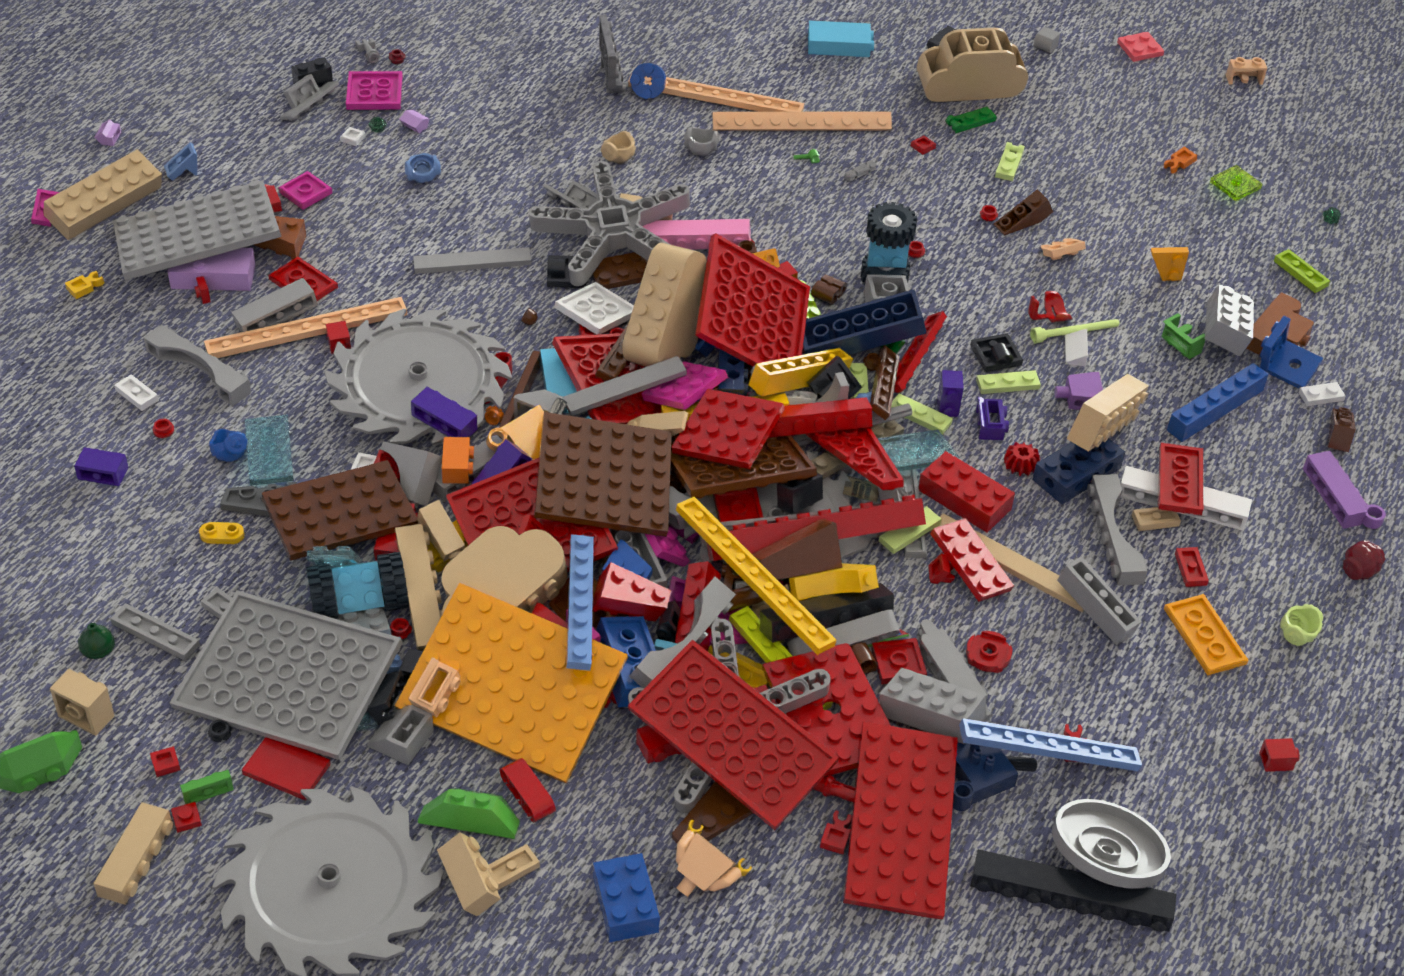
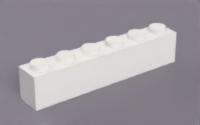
(1217, 505)

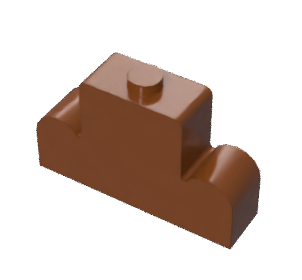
(1283, 305)

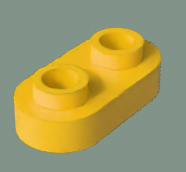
(221, 533)

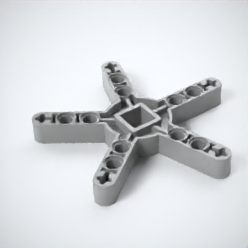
(599, 219)
(782, 692)

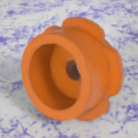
(490, 416)

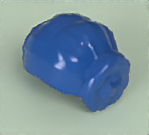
(227, 445)

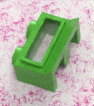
(1180, 340)

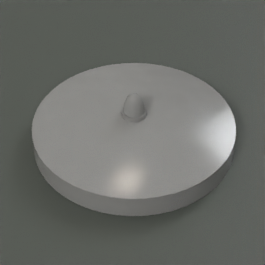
(1111, 843)

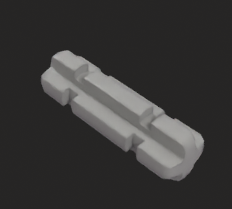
(860, 170)

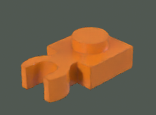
(1181, 158)

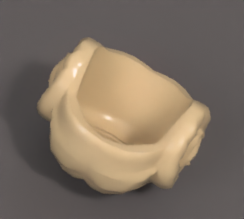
(619, 147)

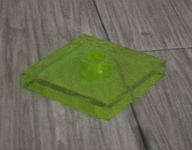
(1236, 183)

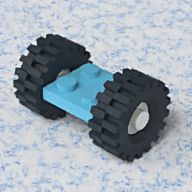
(890, 234)
(359, 586)

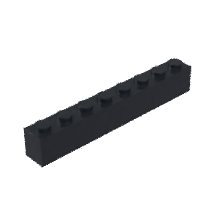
(1072, 891)

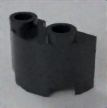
(668, 623)

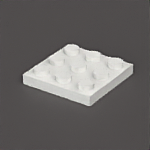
(595, 308)

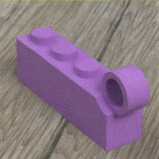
(1340, 492)

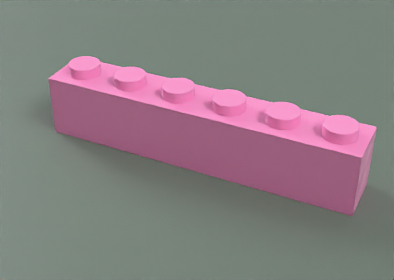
(697, 233)

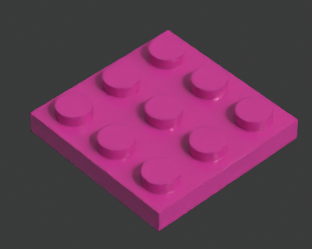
(374, 90)
(686, 389)

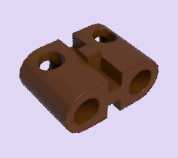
(828, 289)

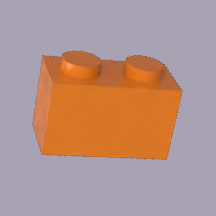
(456, 460)

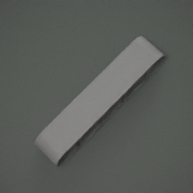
(865, 629)

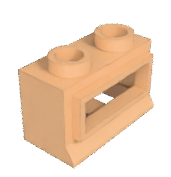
(1245, 68)
(440, 700)

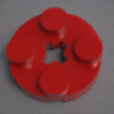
(989, 662)

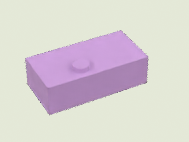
(221, 272)

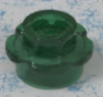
(377, 124)
(1332, 215)

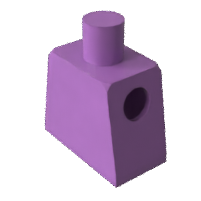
(1079, 389)

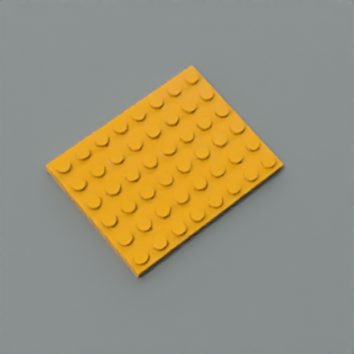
(515, 682)

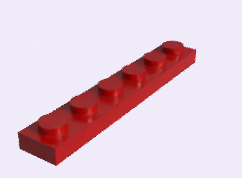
(917, 349)

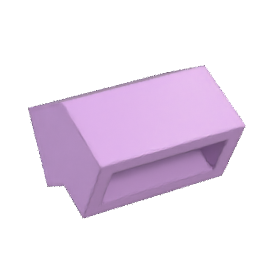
(414, 120)
(108, 133)

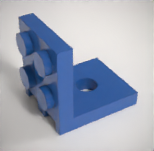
(1280, 353)

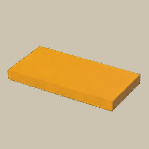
(1205, 634)

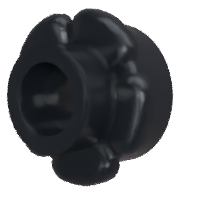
(217, 726)

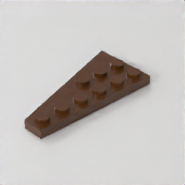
(715, 811)

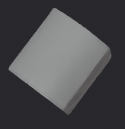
(1047, 40)

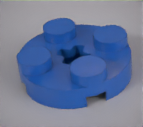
(645, 90)

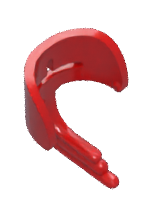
(1051, 300)

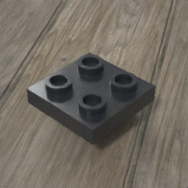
(558, 271)
(996, 352)
(824, 378)

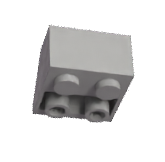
(404, 734)

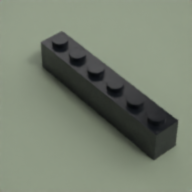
(830, 611)

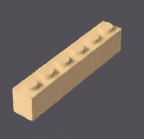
(419, 581)

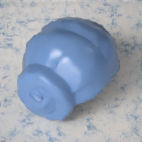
(422, 167)

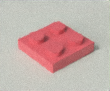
(1140, 46)

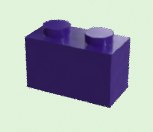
(950, 393)
(101, 466)

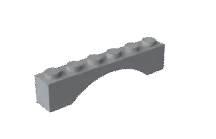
(169, 346)
(1127, 563)
(708, 606)

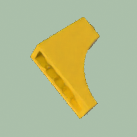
(841, 580)

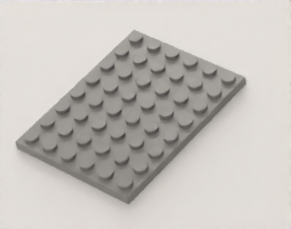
(195, 229)
(287, 674)

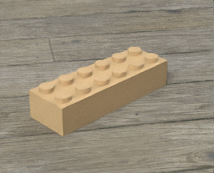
(102, 194)
(1108, 412)

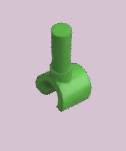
(812, 155)

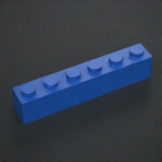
(1217, 402)

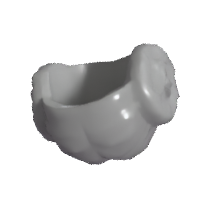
(701, 141)

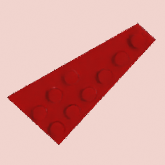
(863, 453)

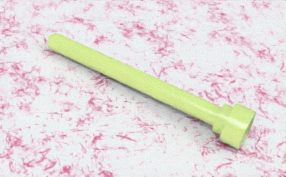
(1039, 334)

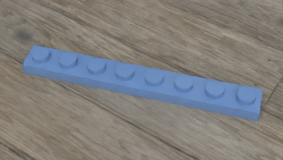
(580, 603)
(1049, 744)

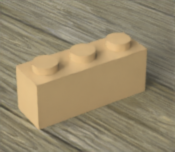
(469, 874)

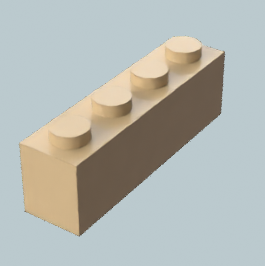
(133, 853)

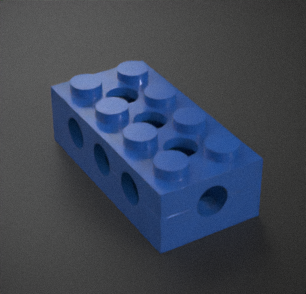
(630, 637)

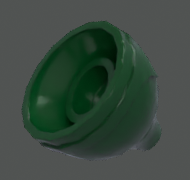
(96, 641)

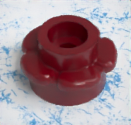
(396, 56)

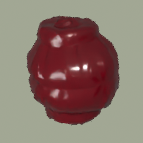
(1363, 560)

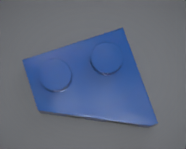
(630, 560)

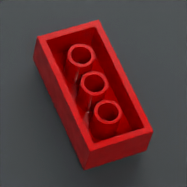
(966, 491)

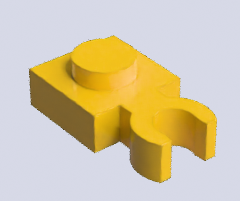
(82, 286)

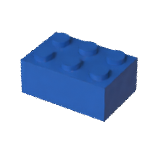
(626, 897)

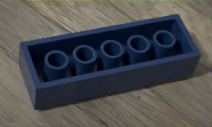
(866, 325)

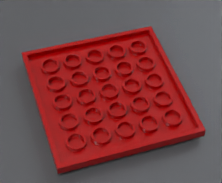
(750, 305)
(504, 502)

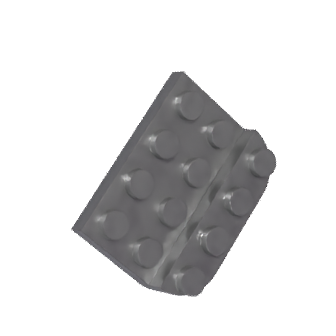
(610, 57)

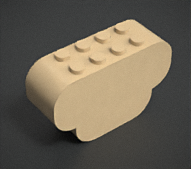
(972, 67)
(666, 306)
(509, 567)

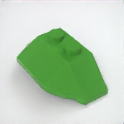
(38, 761)
(471, 812)

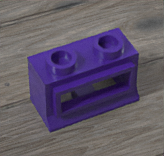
(988, 429)

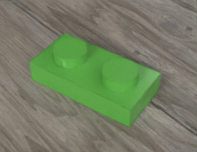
(207, 787)

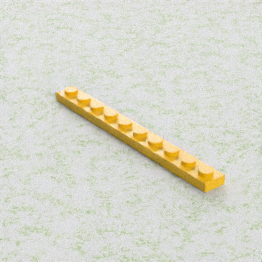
(756, 576)

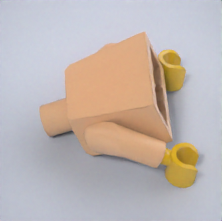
(704, 864)

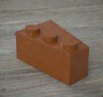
(291, 240)

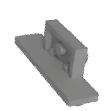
(304, 94)
(575, 195)

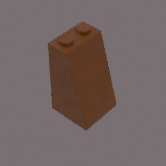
(803, 552)

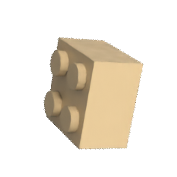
(82, 701)

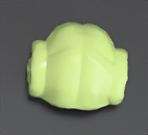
(1301, 624)

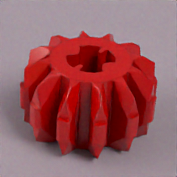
(1021, 458)

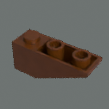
(1027, 213)
(1341, 429)

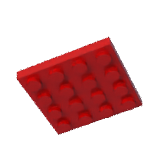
(728, 428)

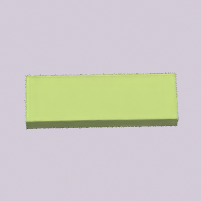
(898, 539)

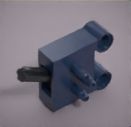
(985, 773)

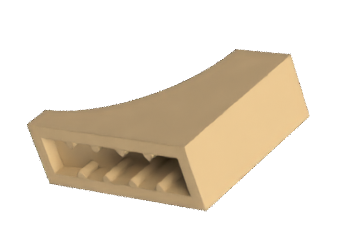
(440, 530)

